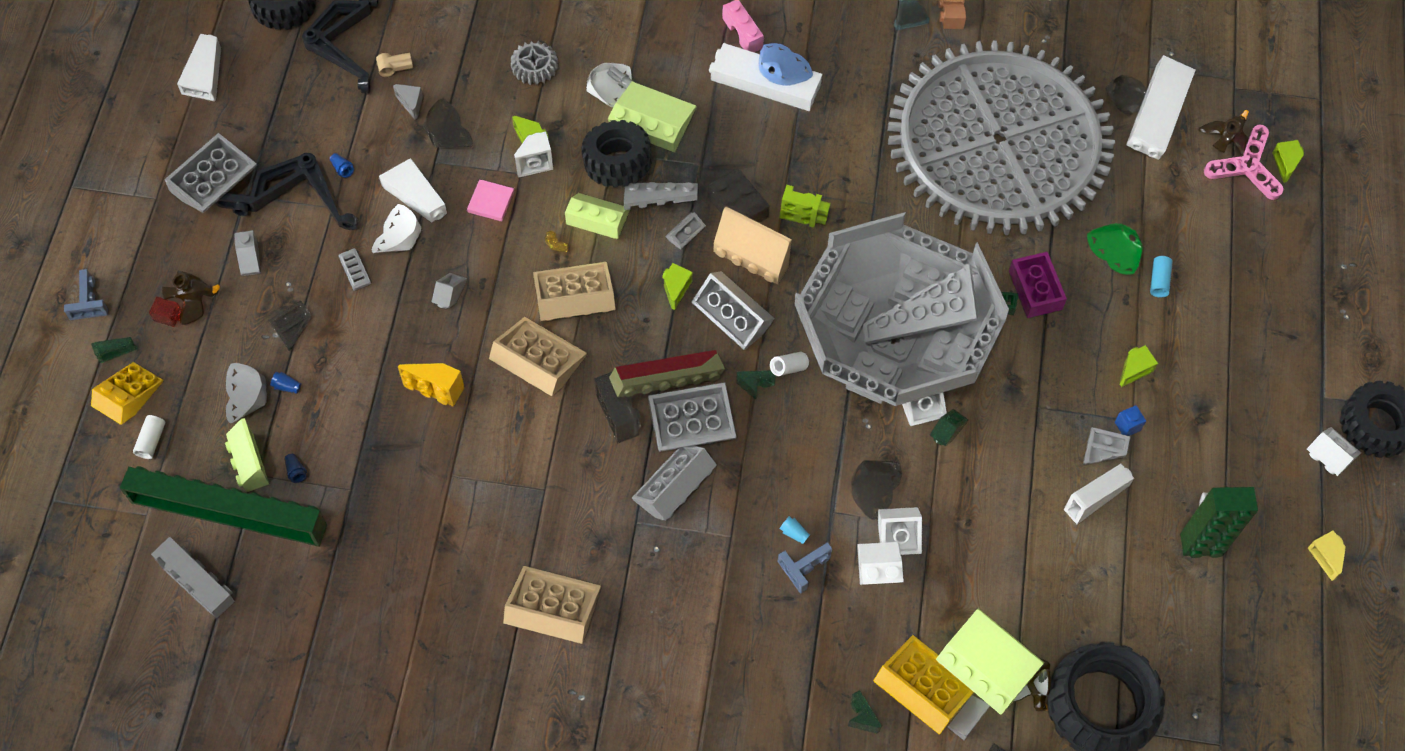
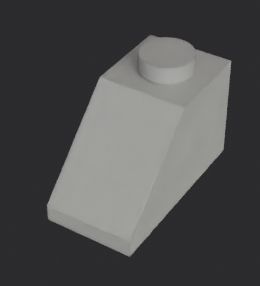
(247, 253)
(448, 290)

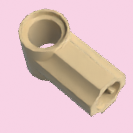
(389, 64)

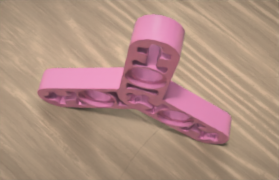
(1242, 169)

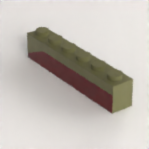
(666, 373)

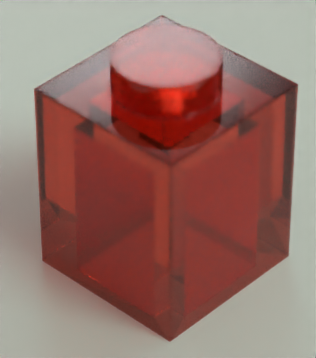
(165, 311)

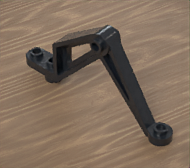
(319, 41)
(306, 168)

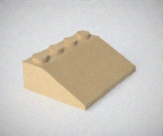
(752, 246)
(574, 291)
(536, 355)
(551, 604)

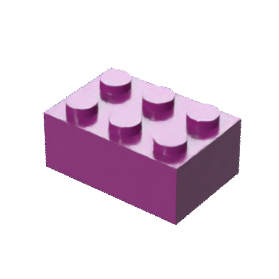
(1037, 284)

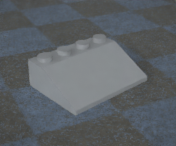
(209, 173)
(691, 417)

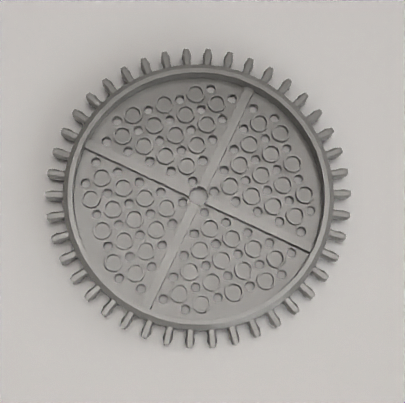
(1028, 73)

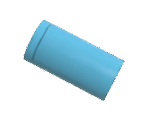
(1161, 276)

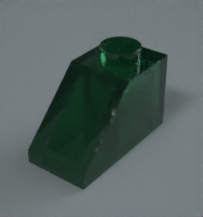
(948, 427)

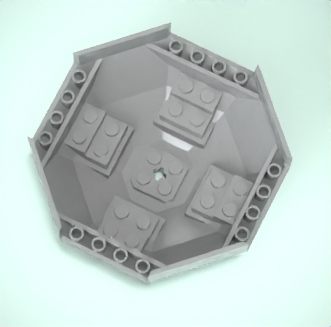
(869, 273)

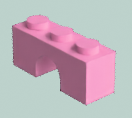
(738, 18)

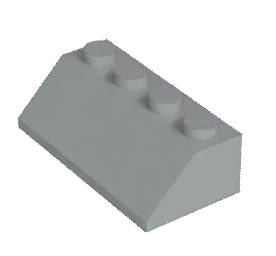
(732, 309)
(674, 481)

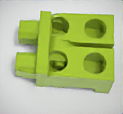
(803, 207)

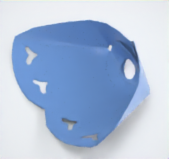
(785, 65)

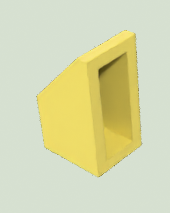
(1329, 553)

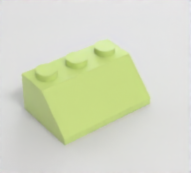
(596, 215)
(246, 457)

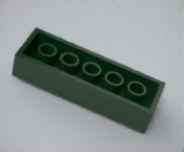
(1218, 521)

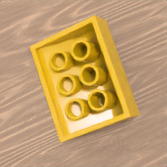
(923, 684)

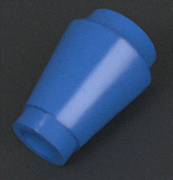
(342, 166)
(283, 382)

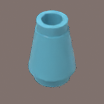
(794, 529)

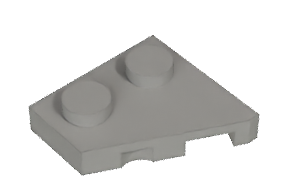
(1105, 446)

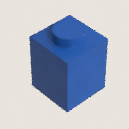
(1130, 421)

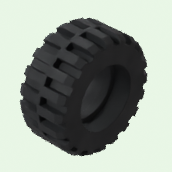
(282, 13)
(622, 168)
(1360, 427)

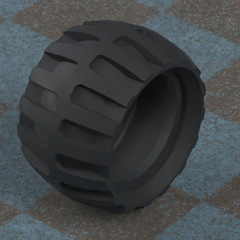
(1127, 667)

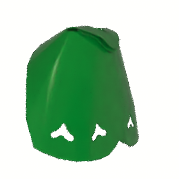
(1117, 247)

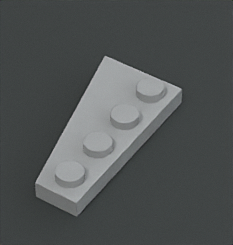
(659, 193)

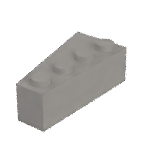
(193, 577)

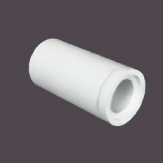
(789, 363)
(149, 437)

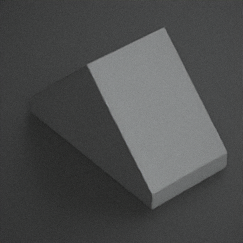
(410, 97)

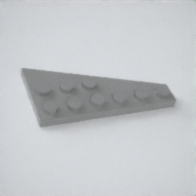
(933, 308)

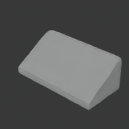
(685, 230)
(968, 717)

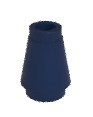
(295, 468)

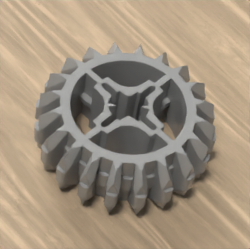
(544, 67)

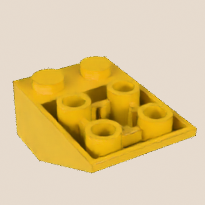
(433, 381)
(125, 392)

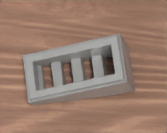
(351, 258)

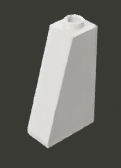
(202, 69)
(414, 190)
(1097, 493)

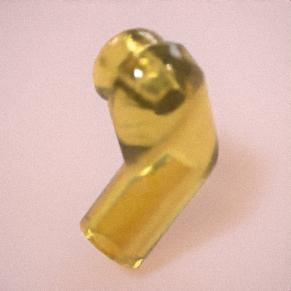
(554, 244)

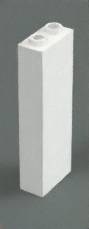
(741, 70)
(1160, 107)

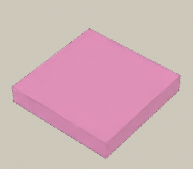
(490, 200)

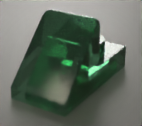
(751, 379)
(866, 719)

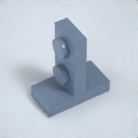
(87, 305)
(803, 566)

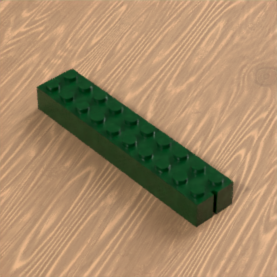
(224, 506)

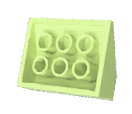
(657, 113)
(989, 661)

